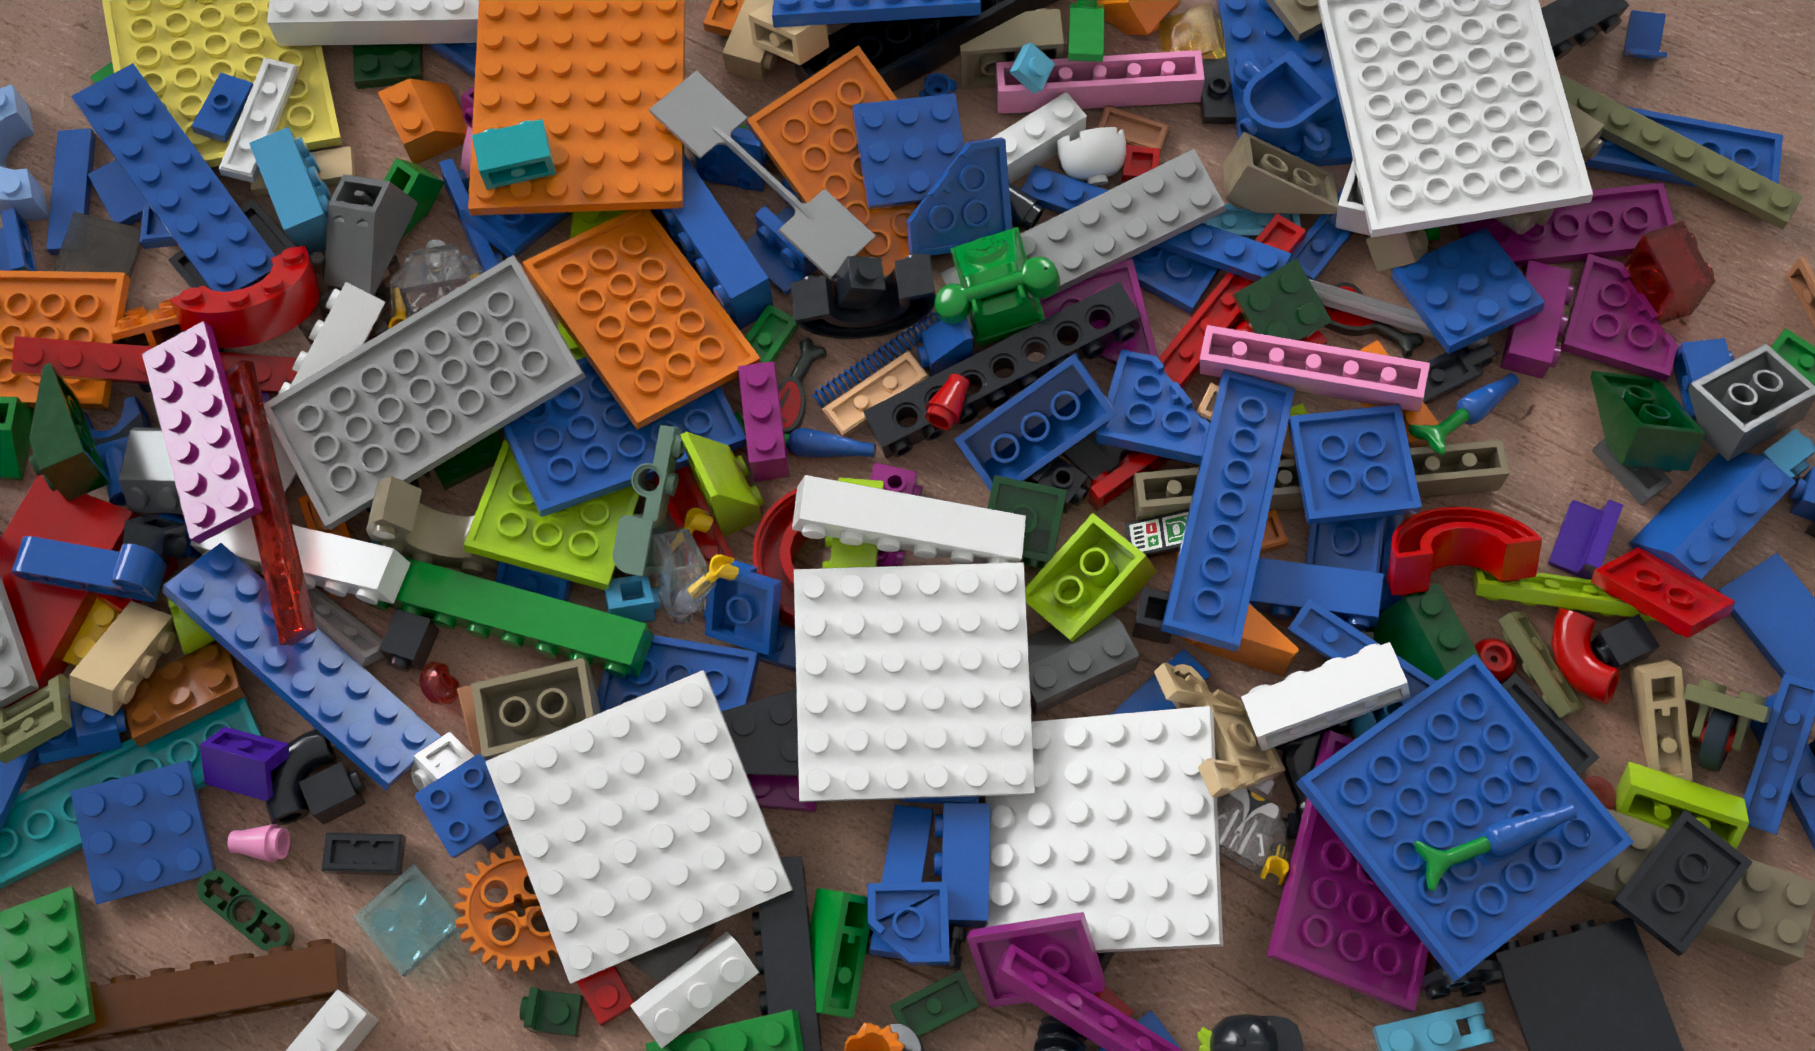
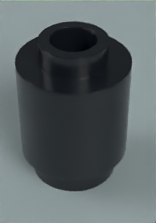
(1024, 209)

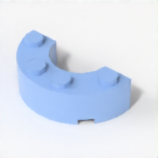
(18, 186)

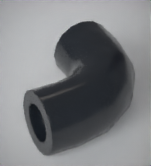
(305, 755)

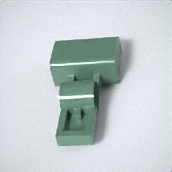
(633, 539)

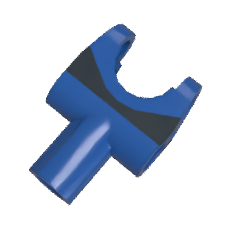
(113, 443)

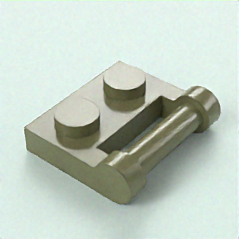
(35, 719)

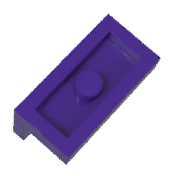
(1584, 538)
(242, 762)

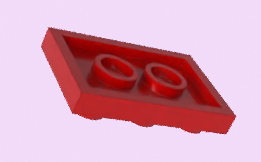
(1662, 592)

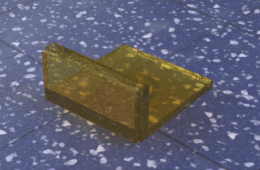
(1193, 31)

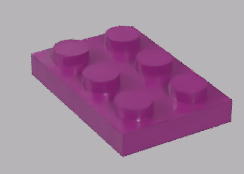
(1056, 941)

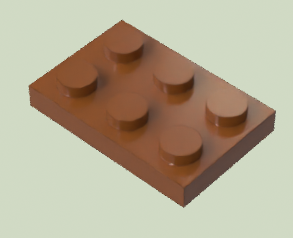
(183, 693)

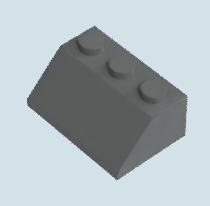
(1750, 401)
(148, 475)
(1068, 668)

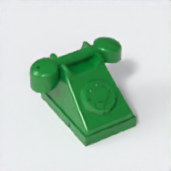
(997, 287)

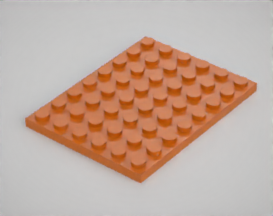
(592, 80)

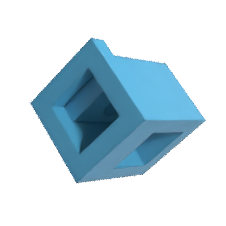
(1791, 453)
(632, 598)

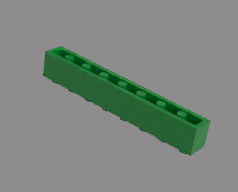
(523, 618)

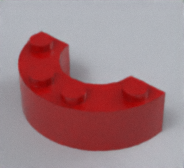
(257, 311)
(1460, 538)
(776, 550)

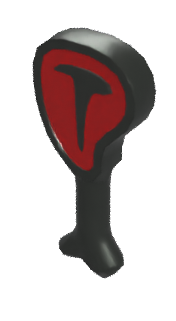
(1355, 325)
(791, 390)

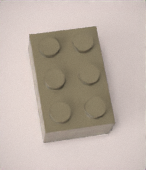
(533, 704)

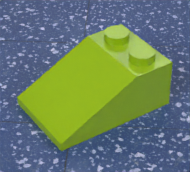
(723, 483)
(1088, 579)

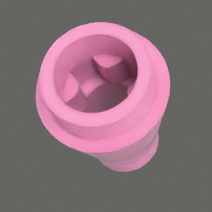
(262, 842)

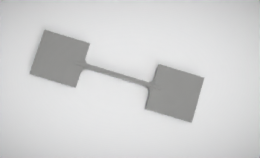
(706, 118)

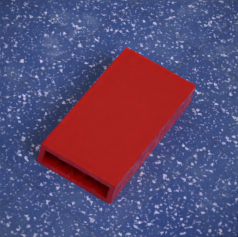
(49, 613)

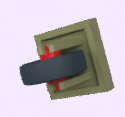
(1719, 733)

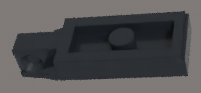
(1456, 370)

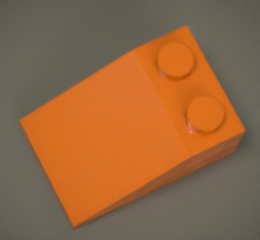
(1260, 646)

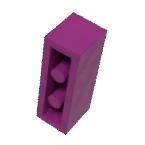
(1532, 341)
(763, 421)

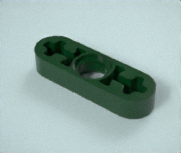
(232, 887)

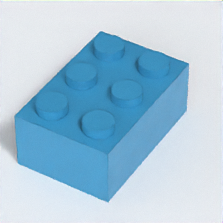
(294, 187)

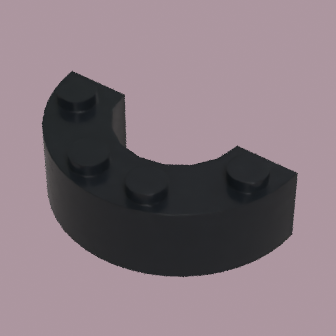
(904, 303)

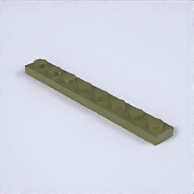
(1685, 157)

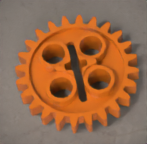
(527, 943)

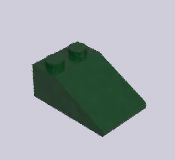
(1645, 422)
(63, 440)

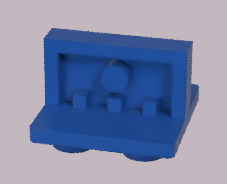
(727, 168)
(774, 253)
(464, 807)

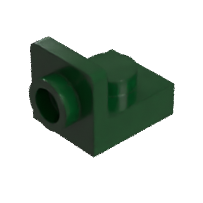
(551, 1012)

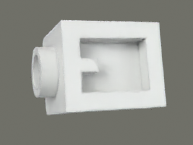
(438, 760)

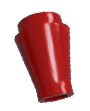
(947, 403)

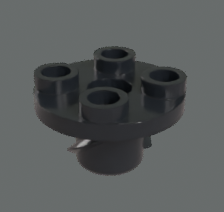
(1440, 985)

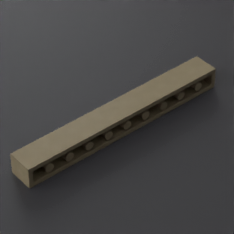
(1461, 470)

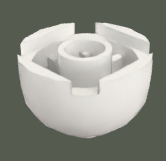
(1093, 154)

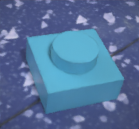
(1032, 68)

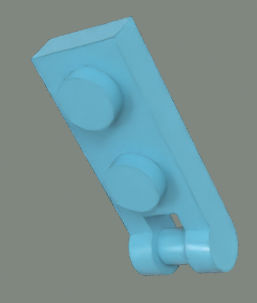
(1435, 1031)

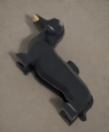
(1298, 760)

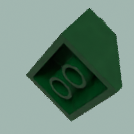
(1425, 632)

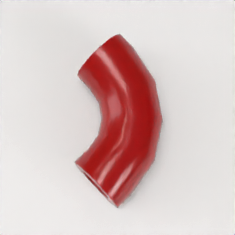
(1577, 661)

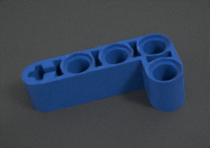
(130, 574)

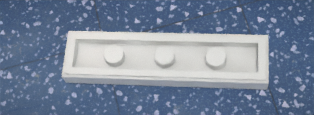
(258, 117)

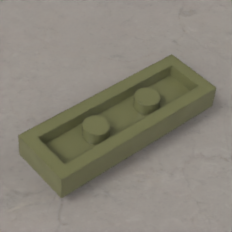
(1540, 664)

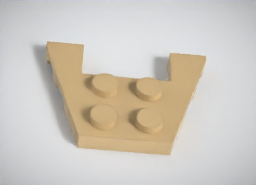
(1238, 754)

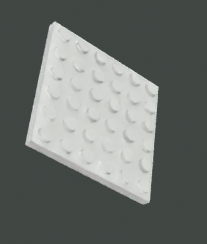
(912, 682)
(638, 826)
(1114, 832)

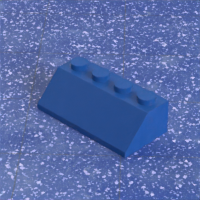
(1037, 424)
(1713, 512)

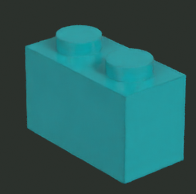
(514, 154)

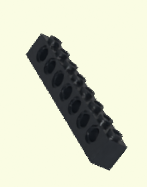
(980, 369)

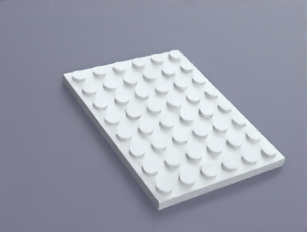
(1452, 110)

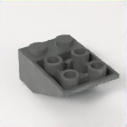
(364, 231)

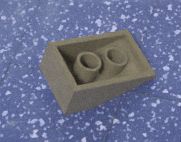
(1004, 43)
(1276, 181)

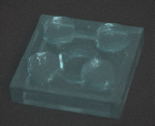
(408, 920)

